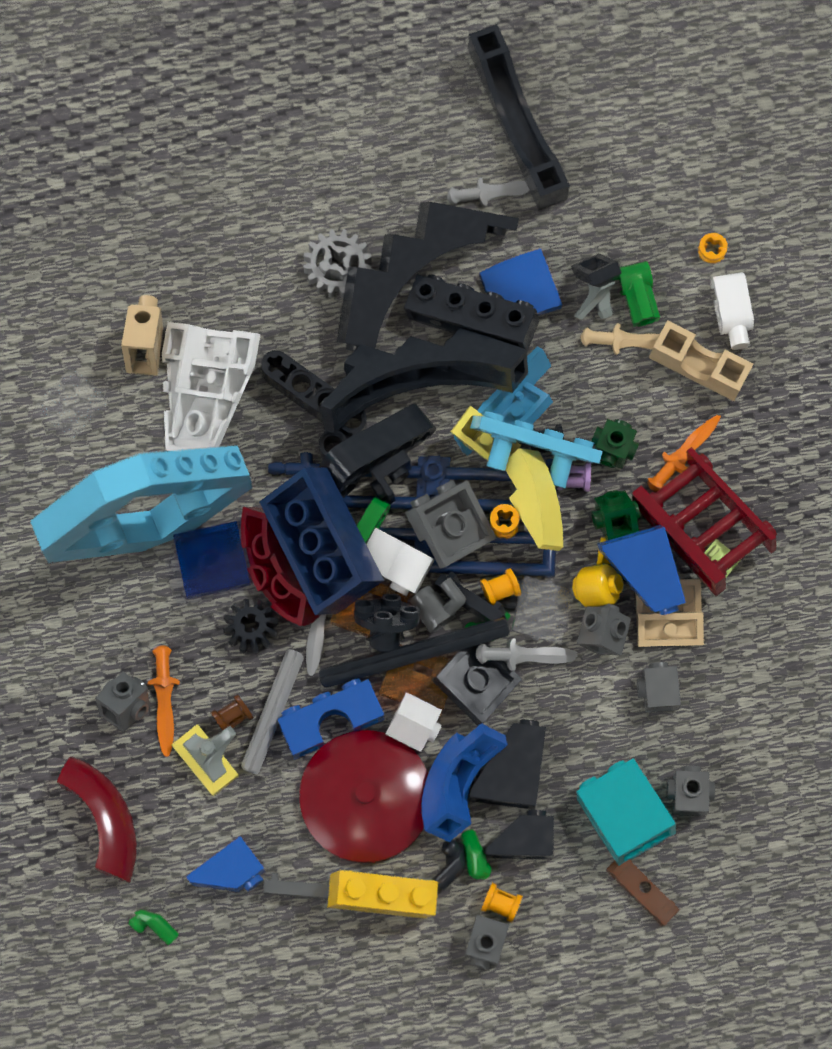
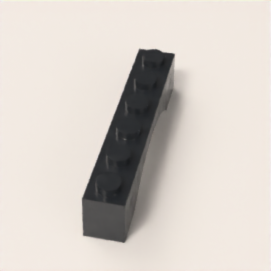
(532, 153)

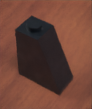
(514, 772)

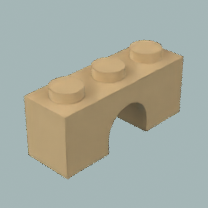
(717, 371)

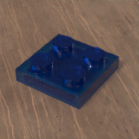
(211, 560)

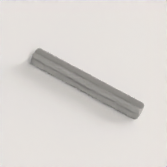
(272, 711)

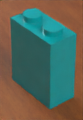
(625, 811)

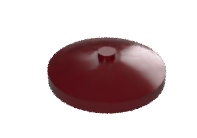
(364, 796)

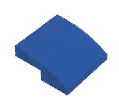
(524, 279)

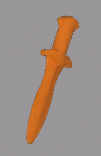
(678, 459)
(163, 686)

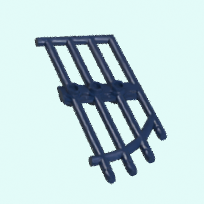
(430, 474)

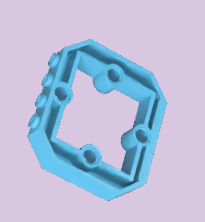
(86, 520)

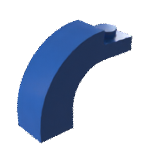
(450, 777)

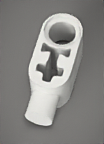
(733, 308)

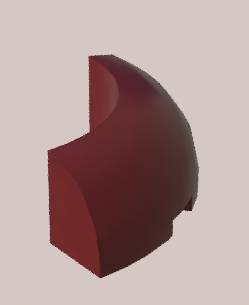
(272, 570)
(111, 815)

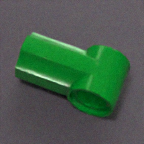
(638, 293)

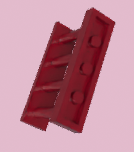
(693, 549)

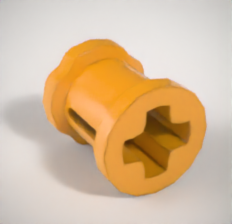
(505, 511)
(500, 587)
(501, 902)

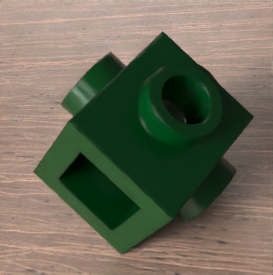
(615, 453)
(615, 514)

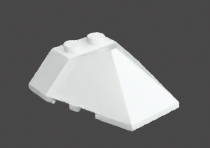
(204, 382)

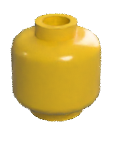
(597, 585)

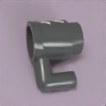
(434, 608)

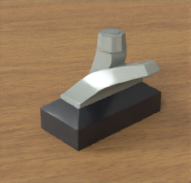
(600, 276)

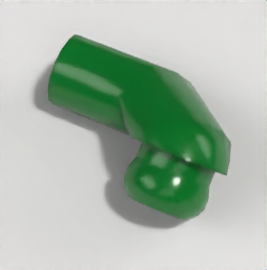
(476, 859)
(155, 923)

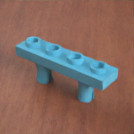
(522, 432)

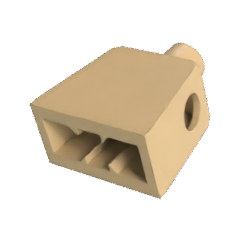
(143, 331)

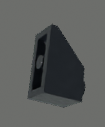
(526, 838)

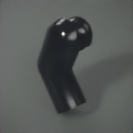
(454, 864)

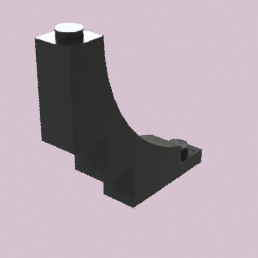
(438, 231)

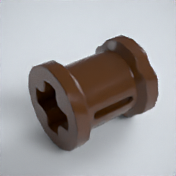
(232, 714)

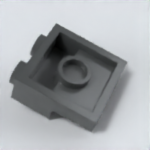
(450, 522)

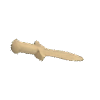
(618, 339)

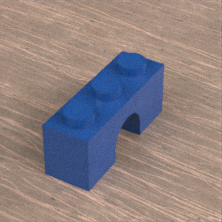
(355, 703)

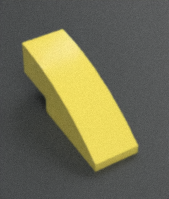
(536, 498)

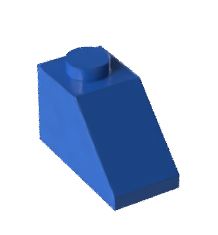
(229, 869)

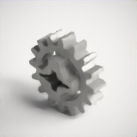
(330, 247)

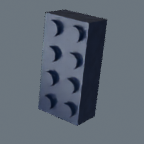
(321, 541)

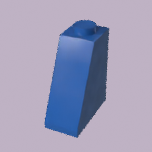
(647, 567)

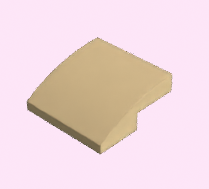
(675, 628)

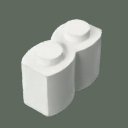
(399, 562)

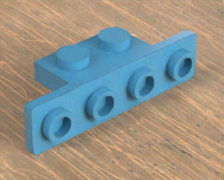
(526, 402)

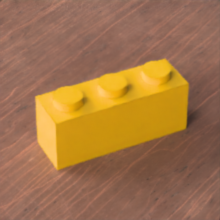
(382, 894)

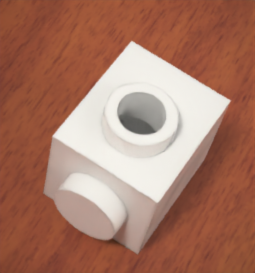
(414, 722)

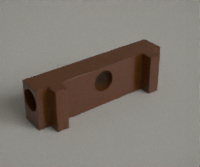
(654, 901)

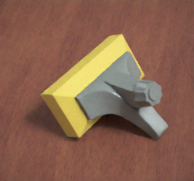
(206, 757)

